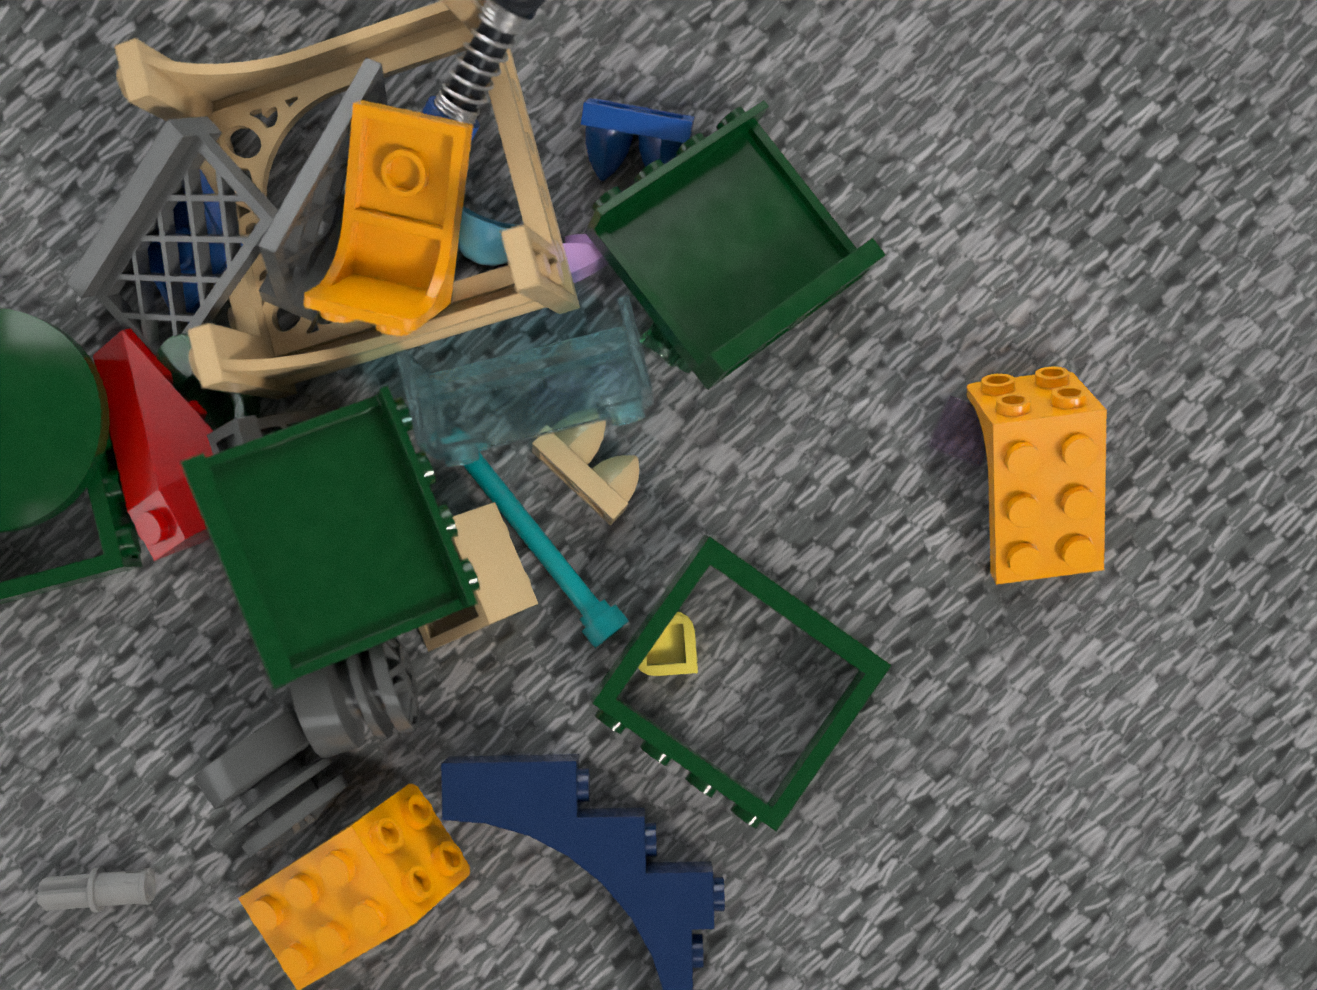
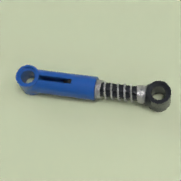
(478, 65)

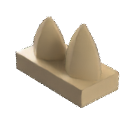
(603, 487)

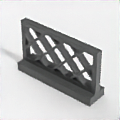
(148, 208)
(309, 222)

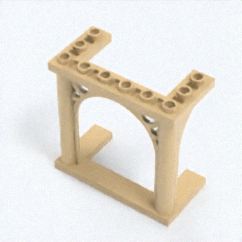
(255, 353)

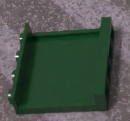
(726, 246)
(331, 536)

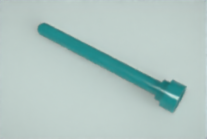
(598, 617)

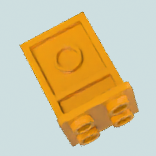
(397, 220)
(1043, 474)
(357, 887)

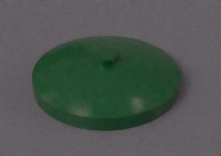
(49, 420)

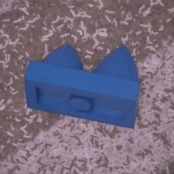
(612, 128)

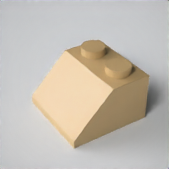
(502, 579)

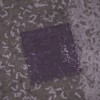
(959, 432)

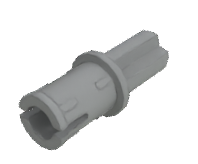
(97, 889)

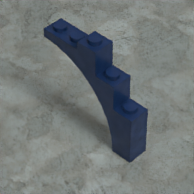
(543, 801)

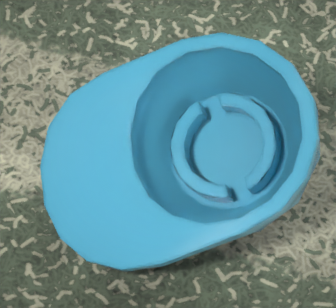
(482, 238)

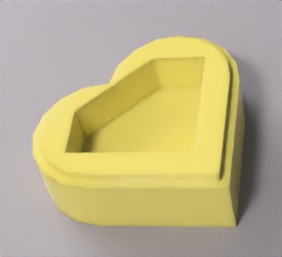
(674, 650)

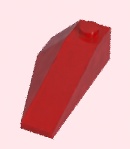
(150, 436)

